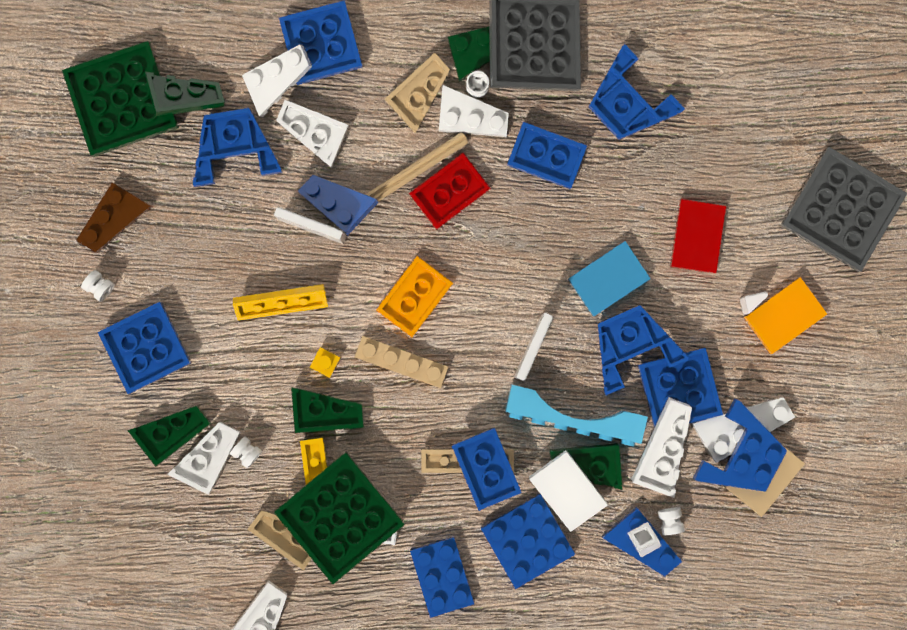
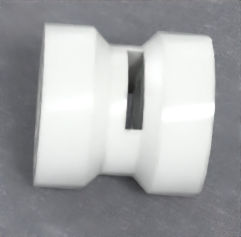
(477, 80)
(97, 285)
(246, 452)
(671, 521)

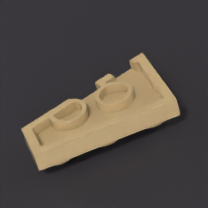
(418, 91)
(275, 534)

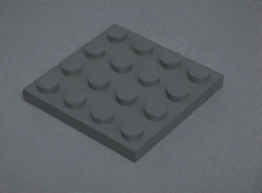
(535, 44)
(844, 209)

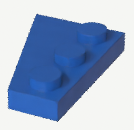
(337, 203)
(661, 560)

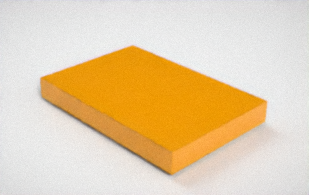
(414, 296)
(785, 315)

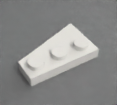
(274, 77)
(314, 130)
(205, 462)

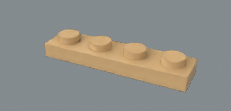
(401, 362)
(446, 462)

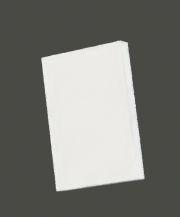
(310, 225)
(533, 346)
(568, 490)

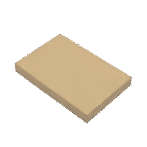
(761, 501)

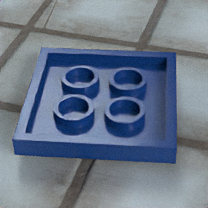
(326, 39)
(144, 347)
(686, 382)
(527, 541)

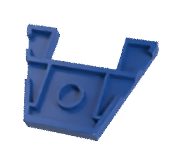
(621, 105)
(229, 136)
(629, 336)
(753, 459)

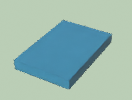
(609, 278)

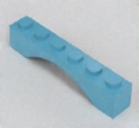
(622, 425)

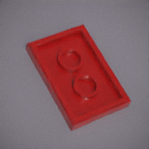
(449, 191)
(698, 236)

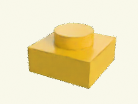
(325, 362)

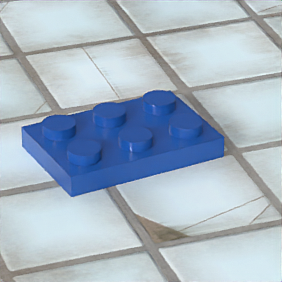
(547, 155)
(486, 469)
(442, 577)

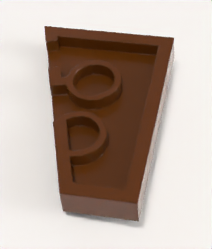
(111, 217)

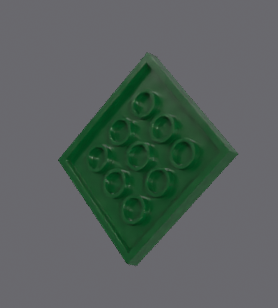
(115, 99)
(339, 518)

